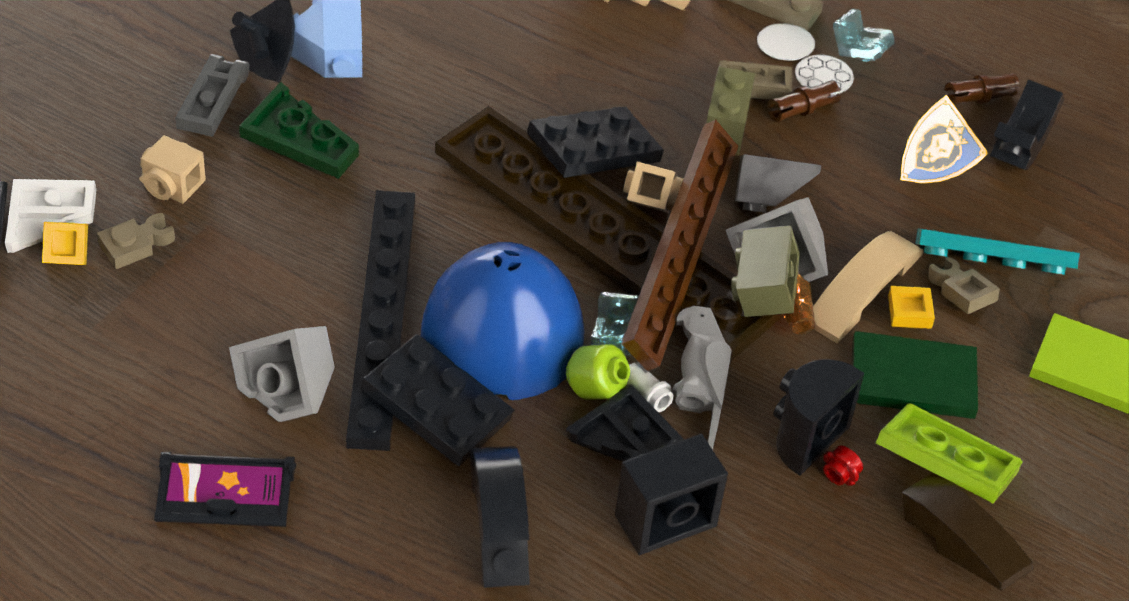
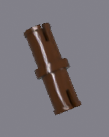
(982, 88)
(804, 101)

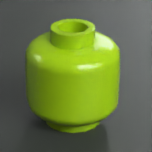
(597, 371)

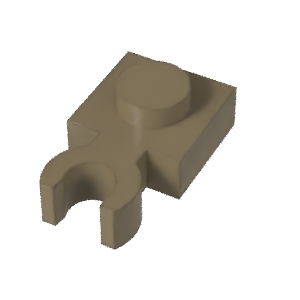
(133, 242)
(964, 289)

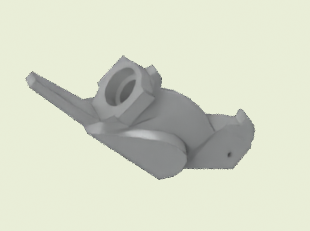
(702, 365)

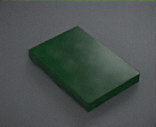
(917, 372)

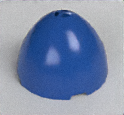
(506, 319)

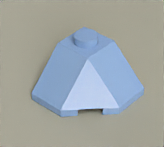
(330, 38)

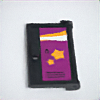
(224, 484)

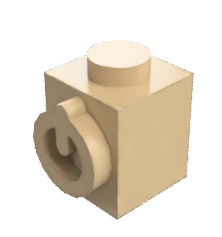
(172, 169)
(652, 187)

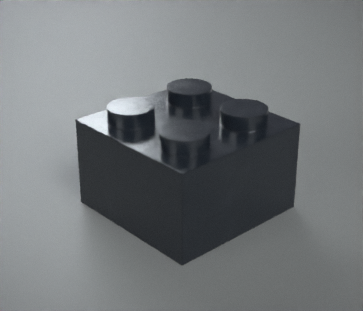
(670, 493)

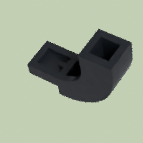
(1028, 127)
(502, 515)

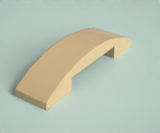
(861, 281)

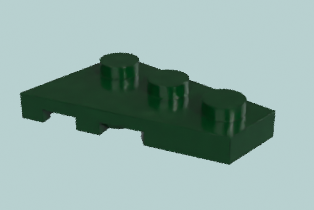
(297, 133)

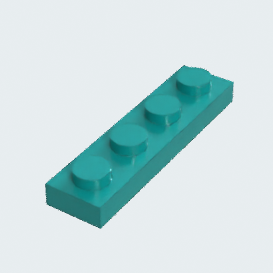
(1013, 254)

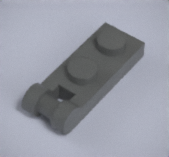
(211, 95)

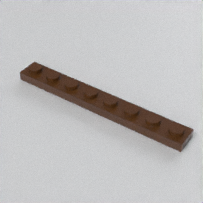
(680, 247)

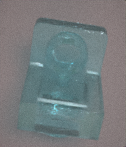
(858, 41)
(613, 319)

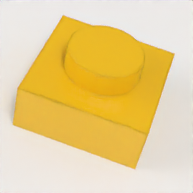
(65, 243)
(911, 307)

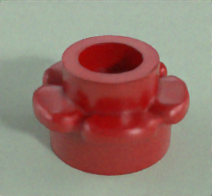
(842, 466)

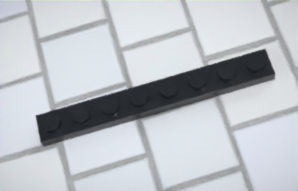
(381, 314)

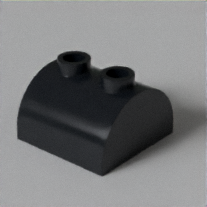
(815, 410)

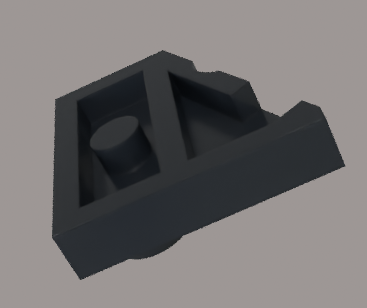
(623, 427)

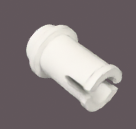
(653, 390)

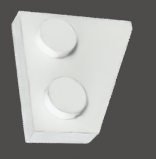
(46, 201)

